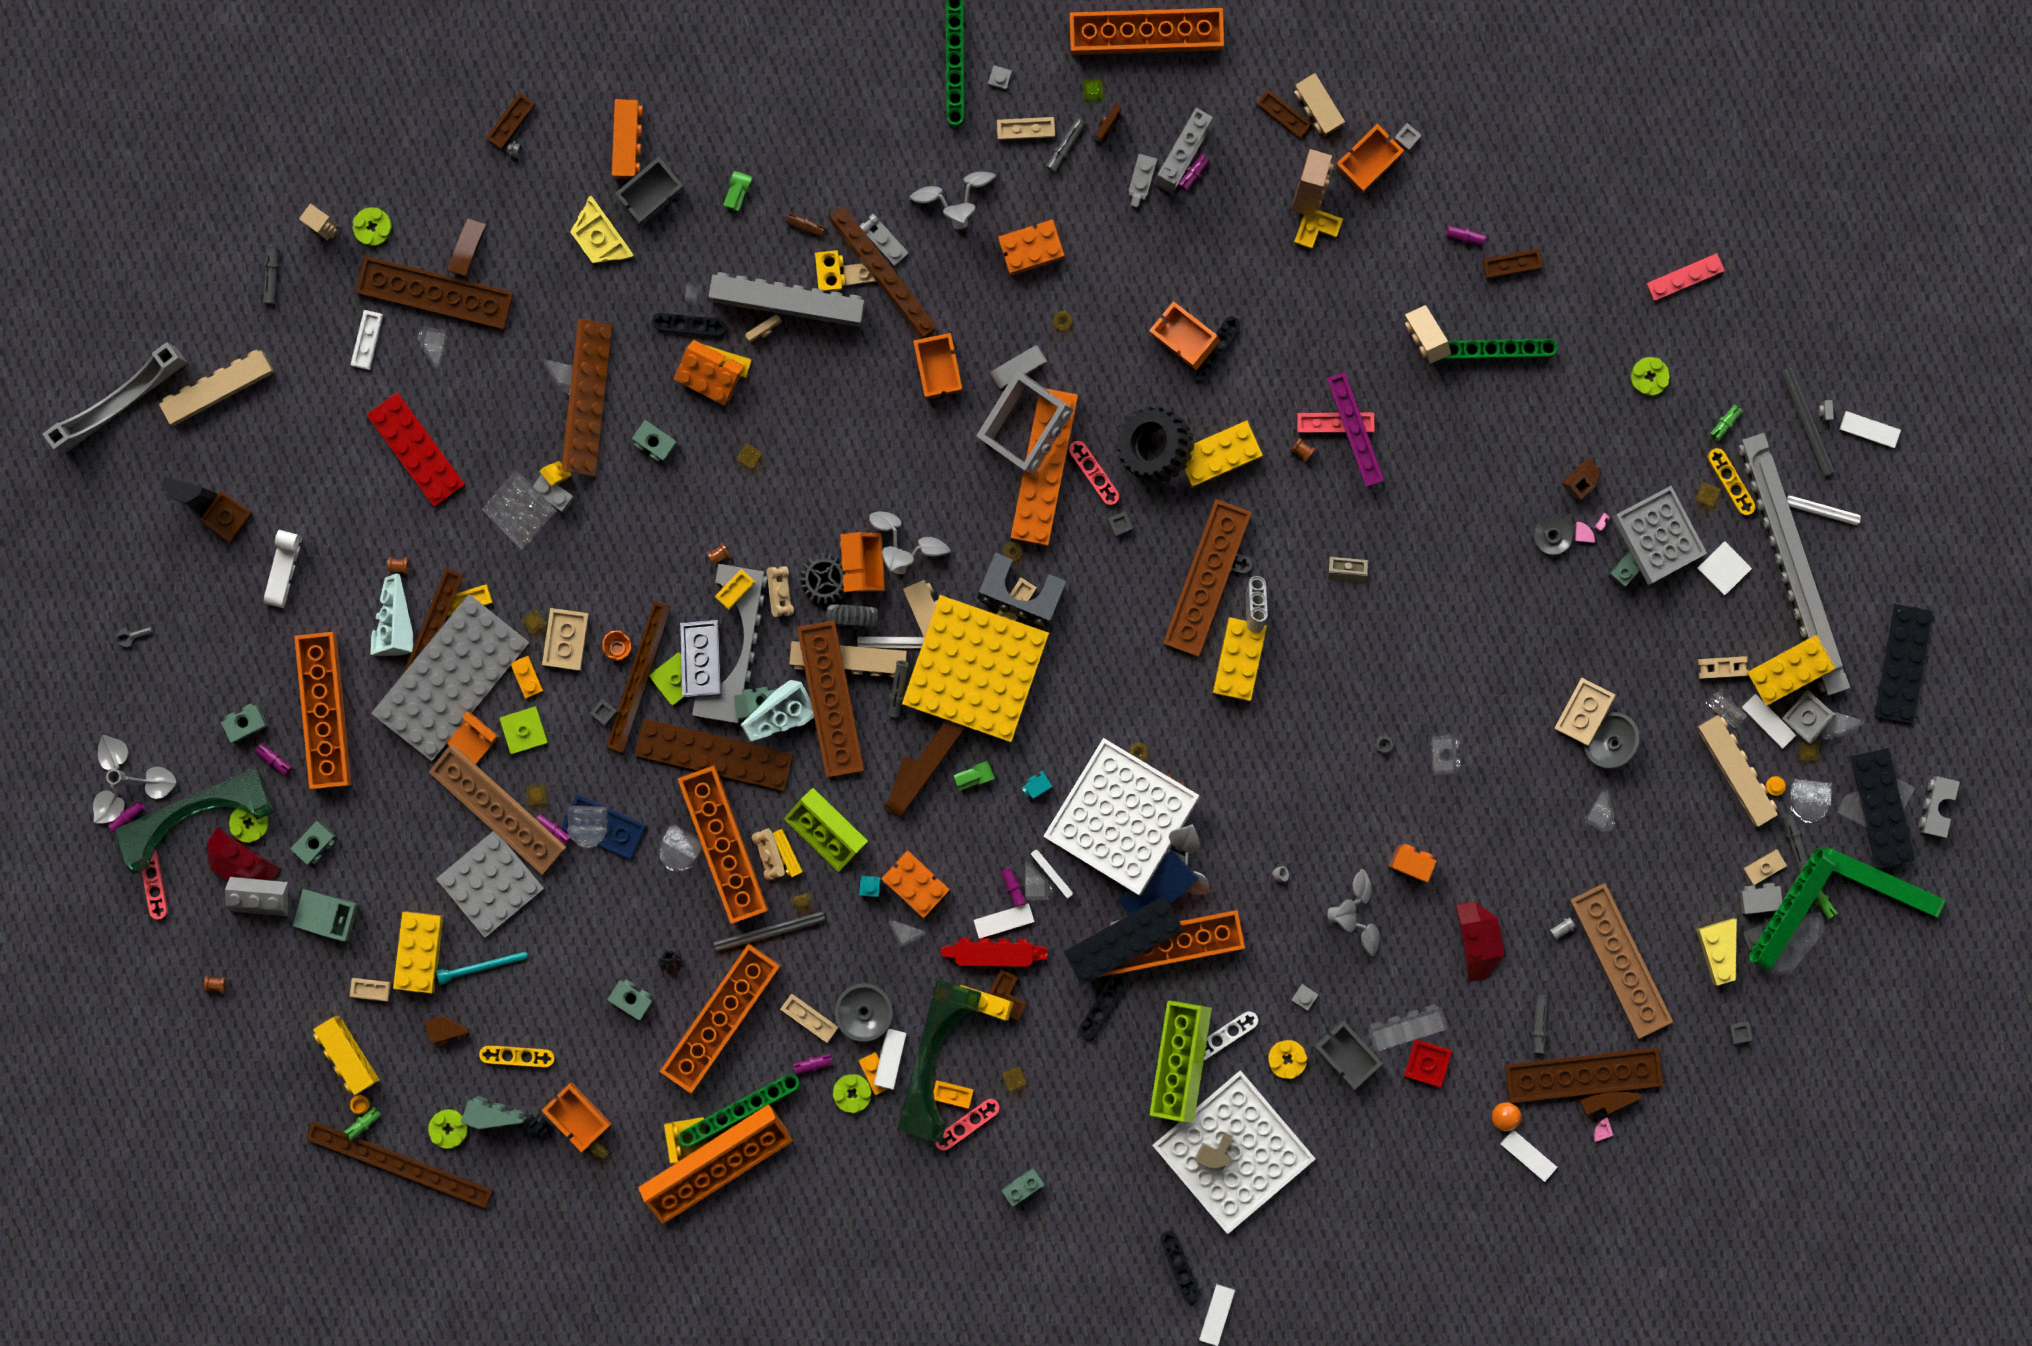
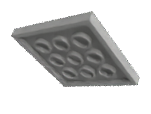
(1659, 535)
(490, 883)

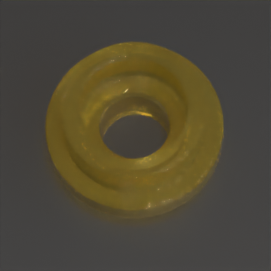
(1064, 314)
(1012, 545)
(1139, 745)

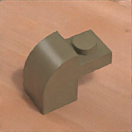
(1215, 1157)

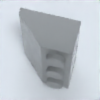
(257, 896)

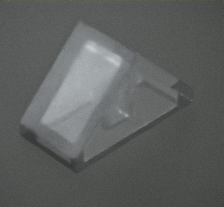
(904, 933)

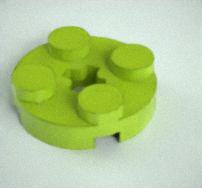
(382, 229)
(1640, 370)
(239, 829)
(841, 1095)
(439, 1135)

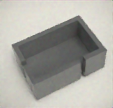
(649, 191)
(1348, 1054)

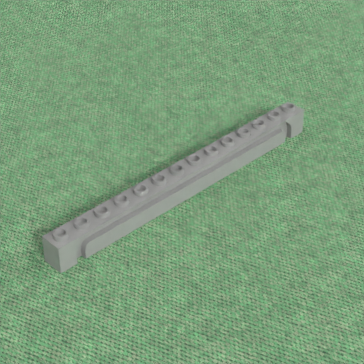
(1790, 555)

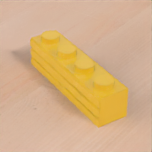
(788, 856)

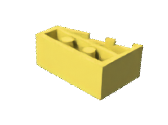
(1719, 950)

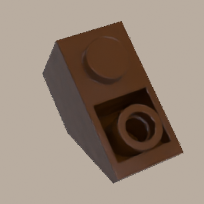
(1582, 479)
(444, 1027)

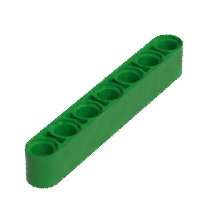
(954, 70)
(1500, 353)
(1887, 884)
(1792, 909)
(729, 1111)

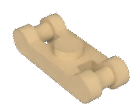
(779, 591)
(1723, 667)
(769, 854)

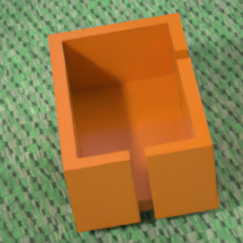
(1369, 159)
(1031, 247)
(1185, 336)
(937, 366)
(703, 374)
(862, 562)
(915, 884)
(576, 1115)

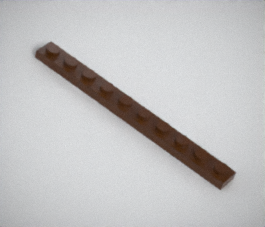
(399, 1164)

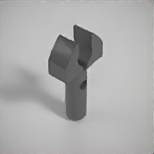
(133, 635)

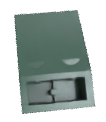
(325, 915)
(485, 1115)

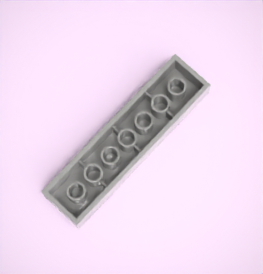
(787, 300)

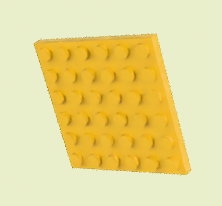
(975, 668)

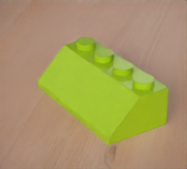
(825, 829)

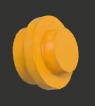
(1775, 785)
(359, 1104)

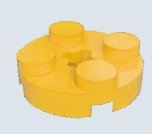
(1285, 1048)

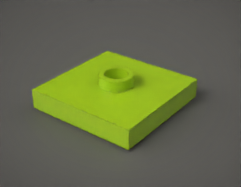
(669, 679)
(523, 730)

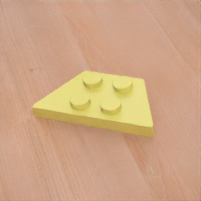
(598, 235)

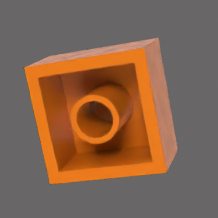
(1412, 863)

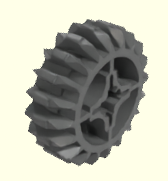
(810, 569)
(852, 615)

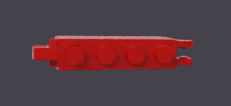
(994, 953)

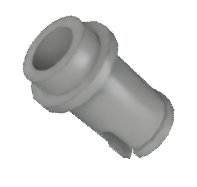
(1563, 928)

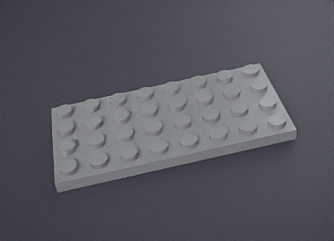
(450, 677)

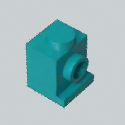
(1036, 785)
(870, 886)

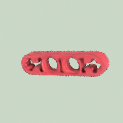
(1096, 471)
(158, 882)
(969, 1127)

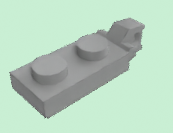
(1141, 179)

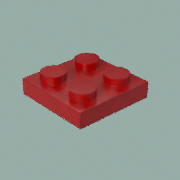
(1427, 1063)

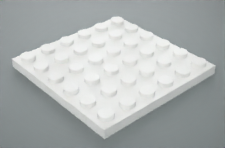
(1121, 816)
(1261, 1159)

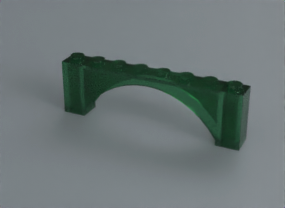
(141, 837)
(919, 1111)

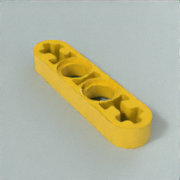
(1733, 480)
(517, 1053)

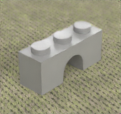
(1933, 822)

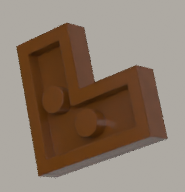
(1002, 988)

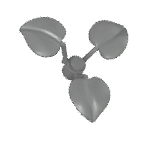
(959, 212)
(895, 558)
(111, 754)
(1187, 840)
(1346, 915)

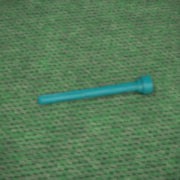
(446, 975)

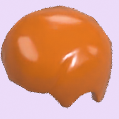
(613, 651)
(1506, 1117)

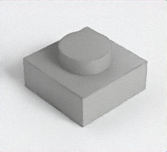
(999, 77)
(1407, 136)
(1826, 410)
(1304, 997)

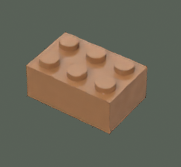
(1312, 183)

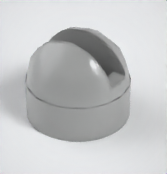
(1284, 874)

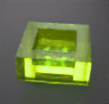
(1092, 89)

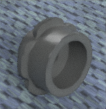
(514, 150)
(1389, 745)

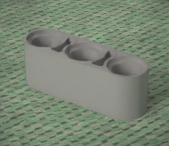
(1023, 363)
(1256, 604)

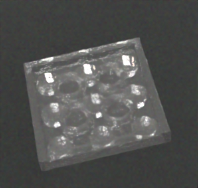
(519, 510)

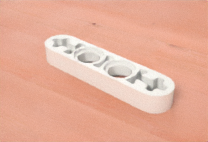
(1223, 1033)

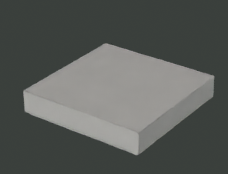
(1809, 717)

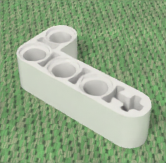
(282, 568)

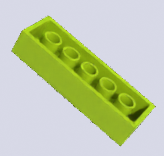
(1180, 1061)

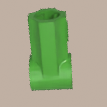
(738, 188)
(977, 775)

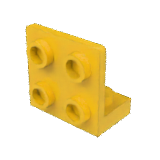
(675, 1148)

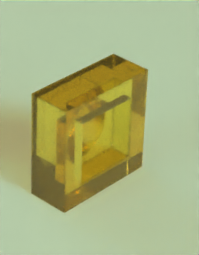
(749, 456)
(1707, 494)
(534, 621)
(1808, 751)
(536, 794)
(801, 900)
(1014, 1078)
(599, 1149)

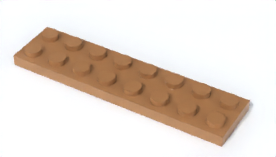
(497, 809)
(1621, 960)

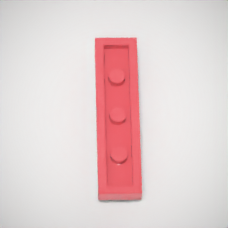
(1685, 277)
(1328, 422)

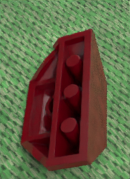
(234, 859)
(1479, 939)

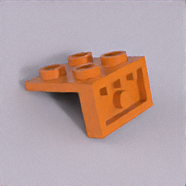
(473, 738)

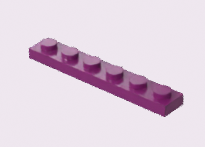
(1355, 429)

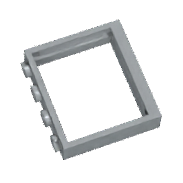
(1183, 151)
(1002, 410)

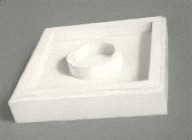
(1724, 568)

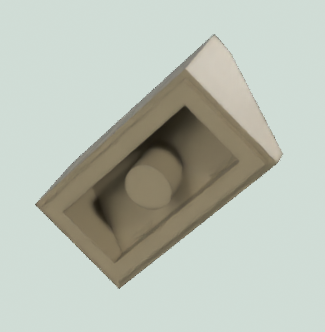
(1347, 569)

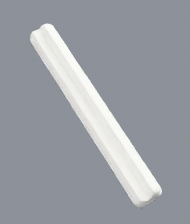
(1823, 510)
(890, 642)

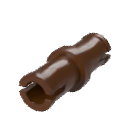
(805, 224)

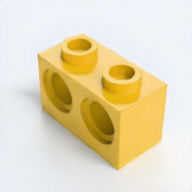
(825, 272)

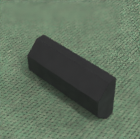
(188, 493)

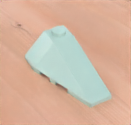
(394, 629)
(783, 709)

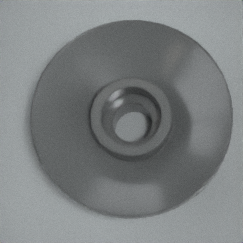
(1560, 528)

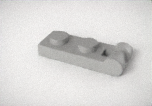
(884, 240)

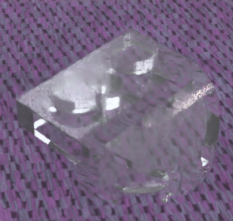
(1810, 799)
(587, 825)
(679, 849)

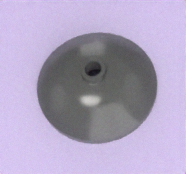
(1614, 728)
(860, 1026)

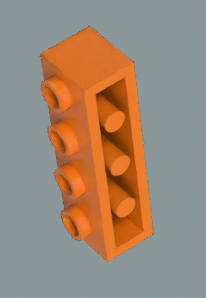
(626, 139)

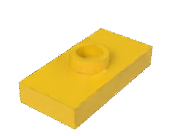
(553, 473)
(735, 589)

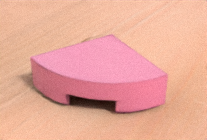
(1601, 523)
(1583, 533)
(1603, 1130)

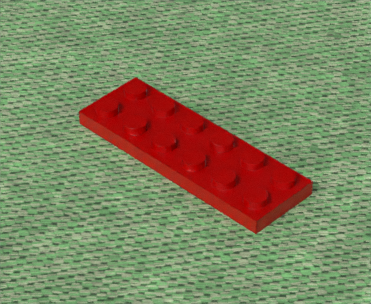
(416, 449)

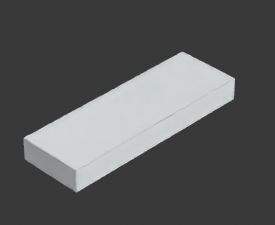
(366, 340)
(1870, 429)
(1768, 721)
(1051, 873)
(1003, 920)
(889, 1059)
(1528, 1155)
(1216, 1315)

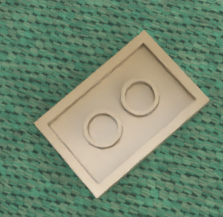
(565, 639)
(1585, 712)

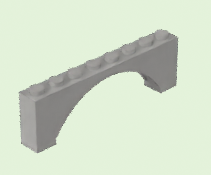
(160, 366)
(723, 706)

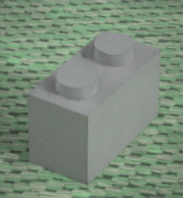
(554, 494)
(1760, 899)

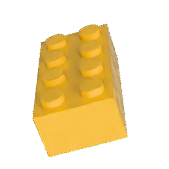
(1222, 454)
(1238, 660)
(1792, 669)
(418, 952)
(346, 1055)

